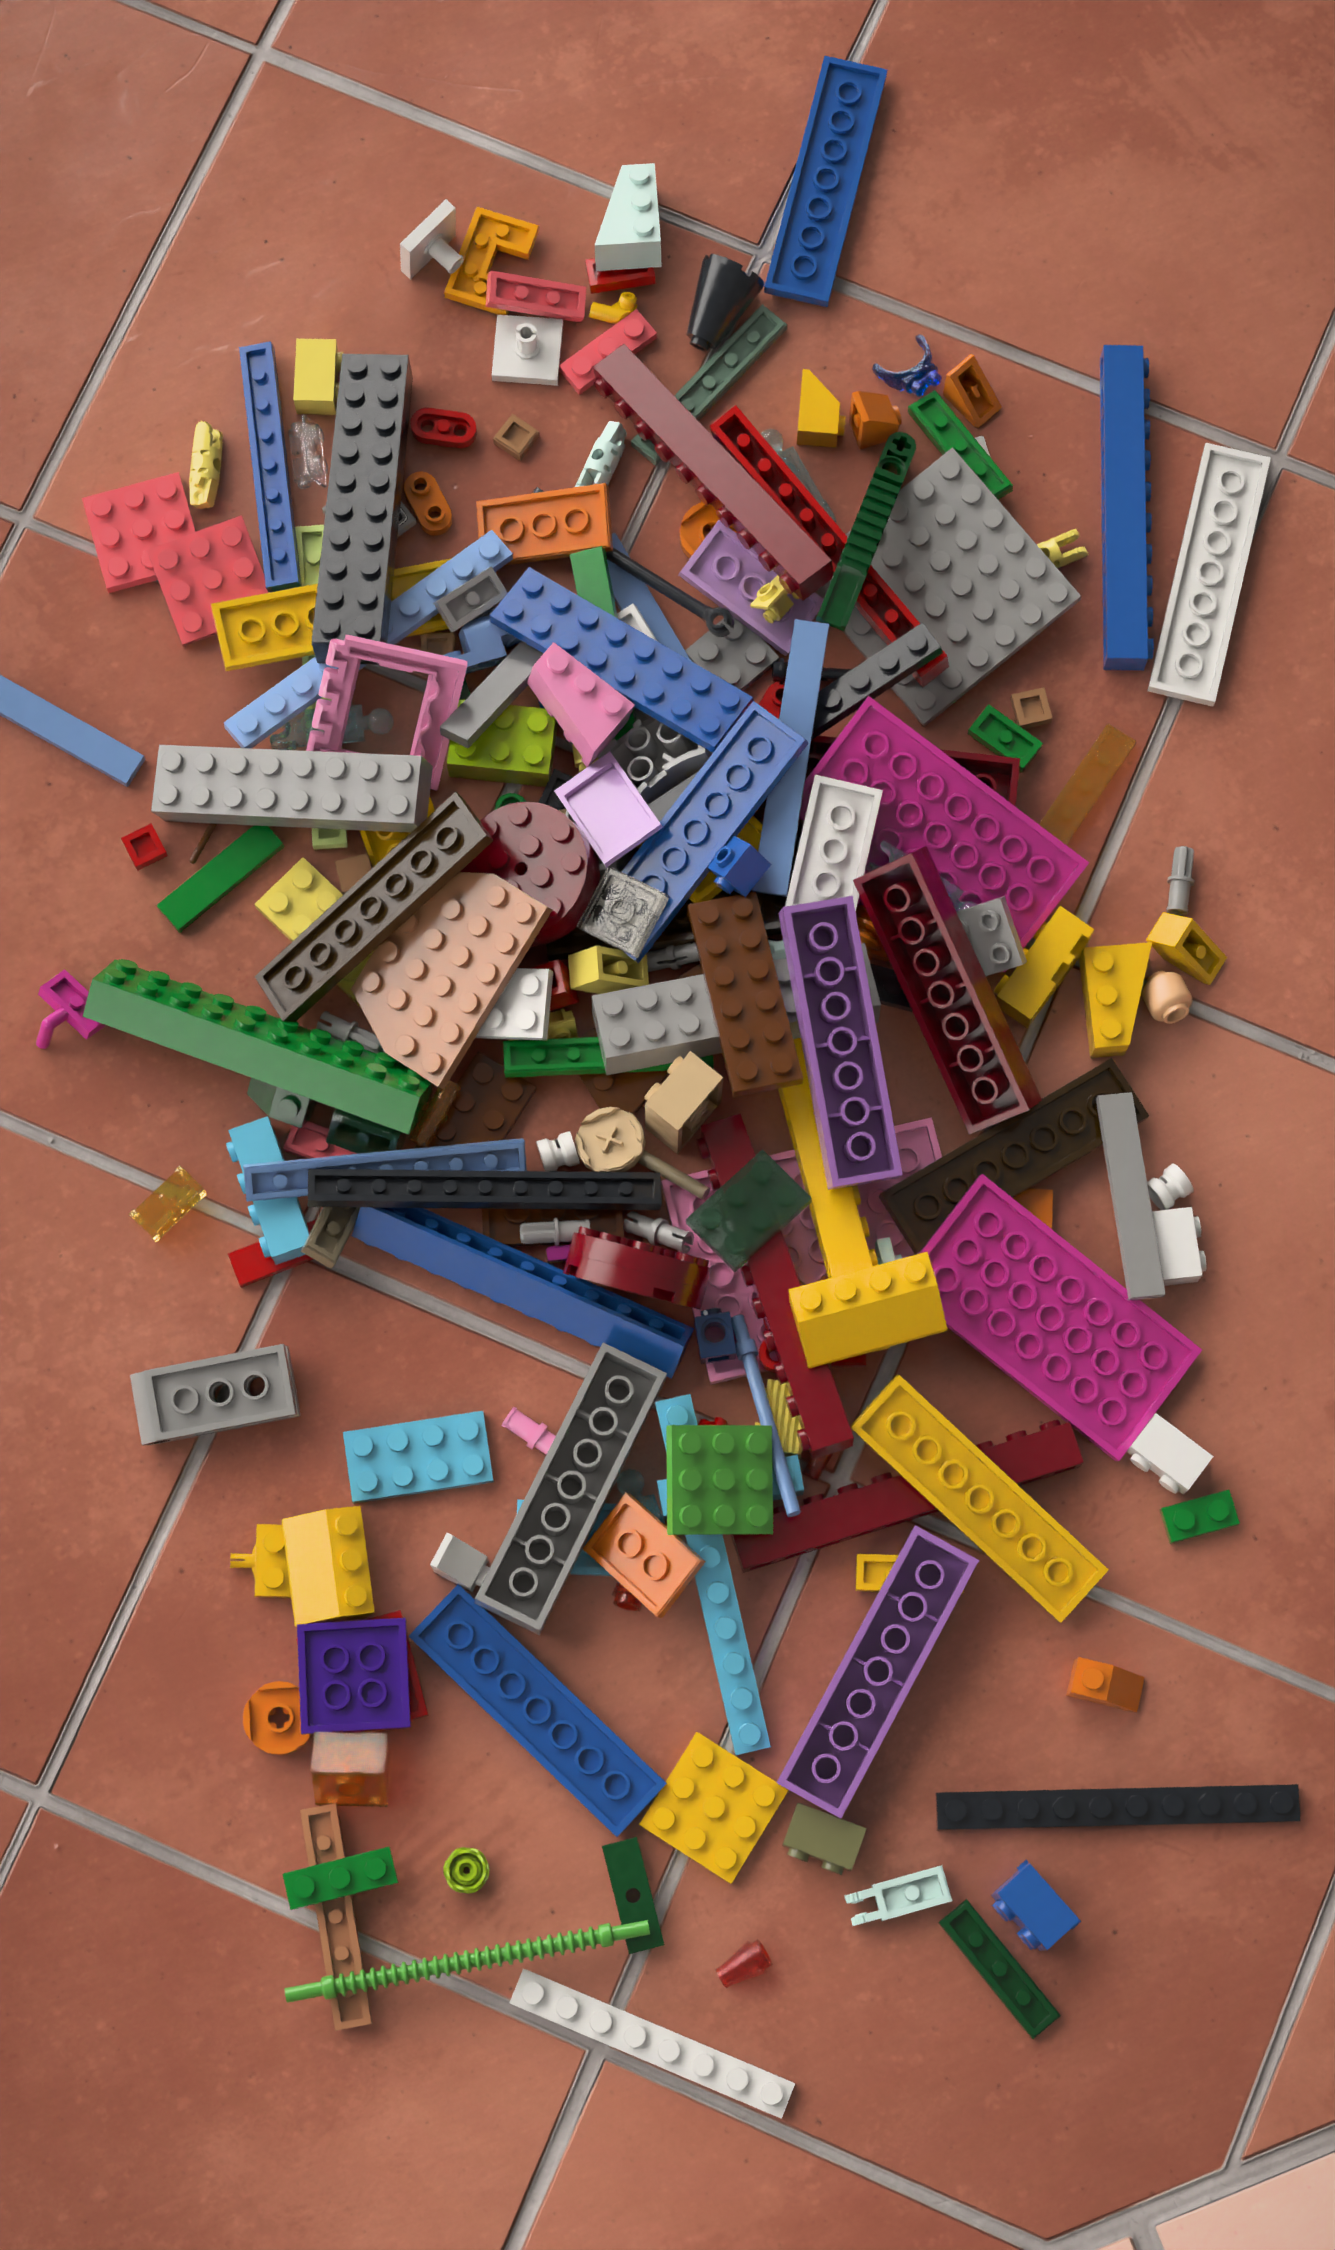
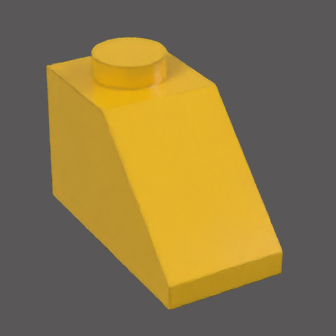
(818, 414)
(1186, 947)

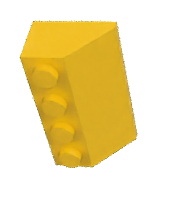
(867, 1310)

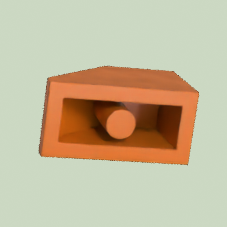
(872, 418)
(1105, 1684)

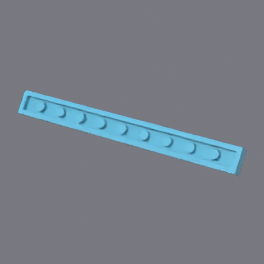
(722, 1616)

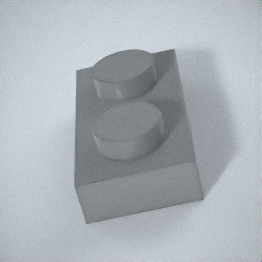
(471, 599)

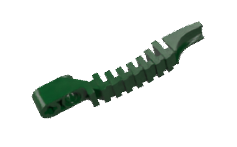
(867, 531)

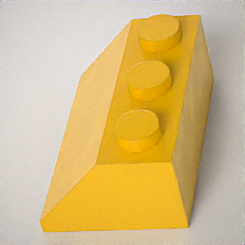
(328, 1566)

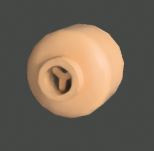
(1167, 997)

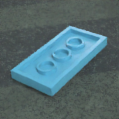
(418, 1457)

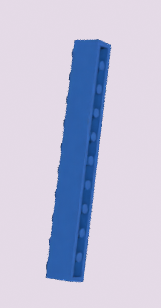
(1124, 508)
(525, 1284)

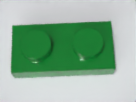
(1004, 736)
(1199, 1516)

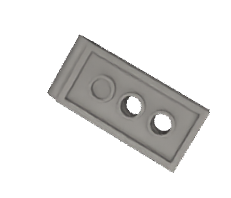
(182, 1403)

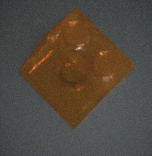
(350, 1768)

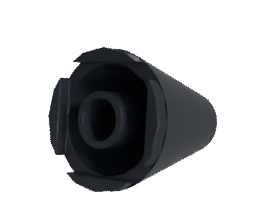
(720, 300)

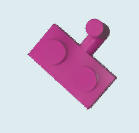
(68, 1001)

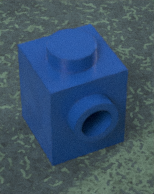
(738, 866)

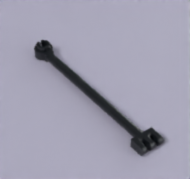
(671, 591)

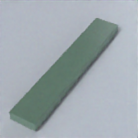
(723, 369)

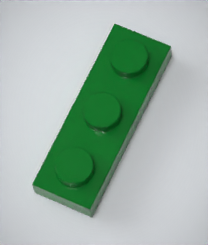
(340, 1878)

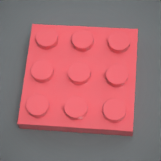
(134, 520)
(205, 570)

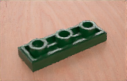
(627, 1873)

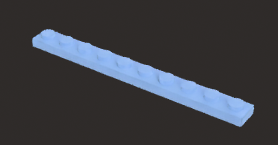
(406, 614)

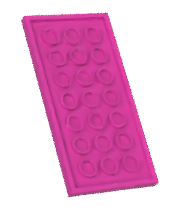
(967, 826)
(1054, 1319)

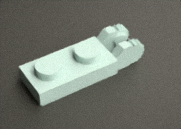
(903, 1895)

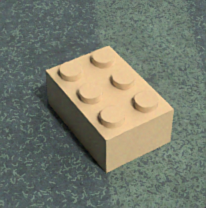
(682, 1101)

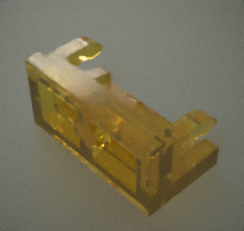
(168, 1204)

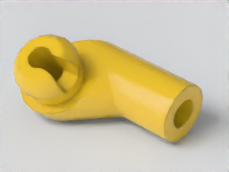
(617, 311)

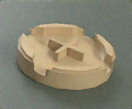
(610, 1140)

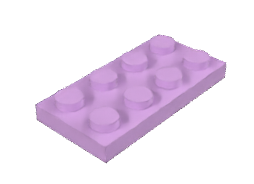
(731, 579)

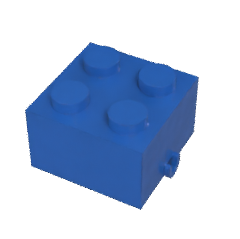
(1034, 1908)

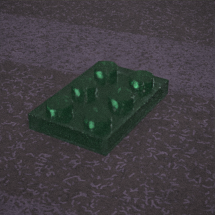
(748, 1210)

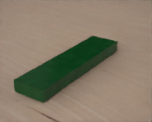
(999, 1969)

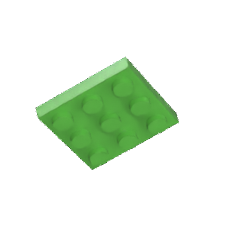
(719, 1479)

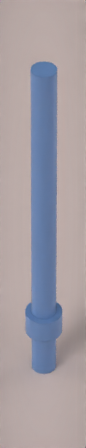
(747, 1353)

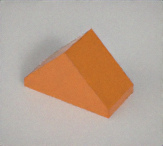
(971, 392)

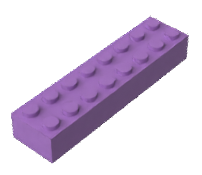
(840, 1042)
(877, 1671)

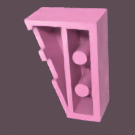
(579, 701)

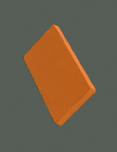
(549, 522)

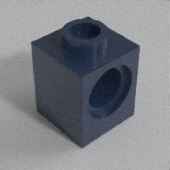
(720, 1351)

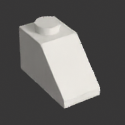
(460, 1563)

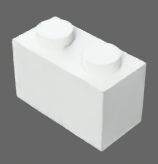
(1178, 1245)
(1169, 1455)

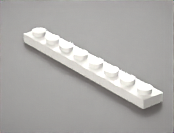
(652, 2043)

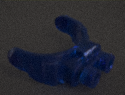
(915, 379)

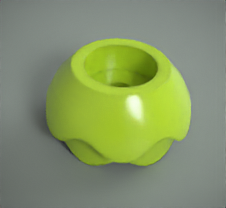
(463, 1858)

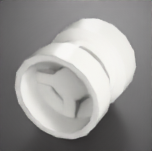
(558, 1152)
(1169, 1187)

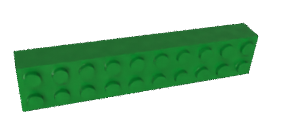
(258, 1044)

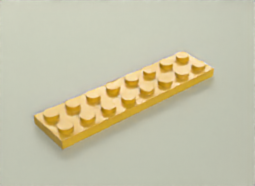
(281, 622)
(979, 1498)

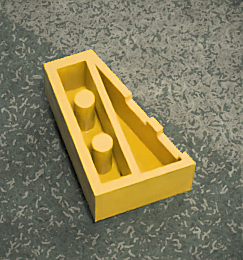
(1047, 964)
(1111, 994)

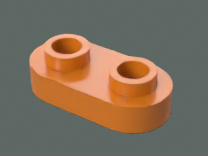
(428, 501)

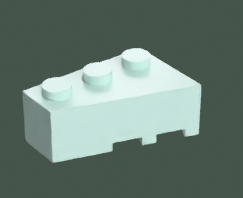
(631, 222)

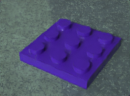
(353, 1676)

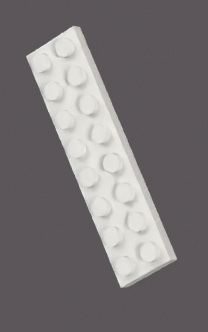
(1209, 574)

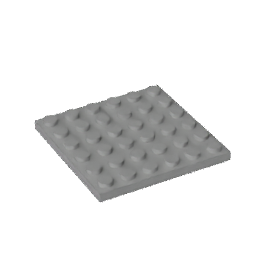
(965, 576)

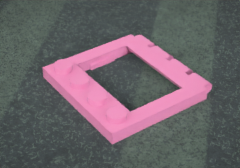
(438, 703)

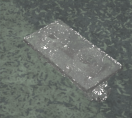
(307, 439)

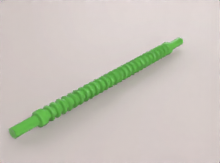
(330, 1986)

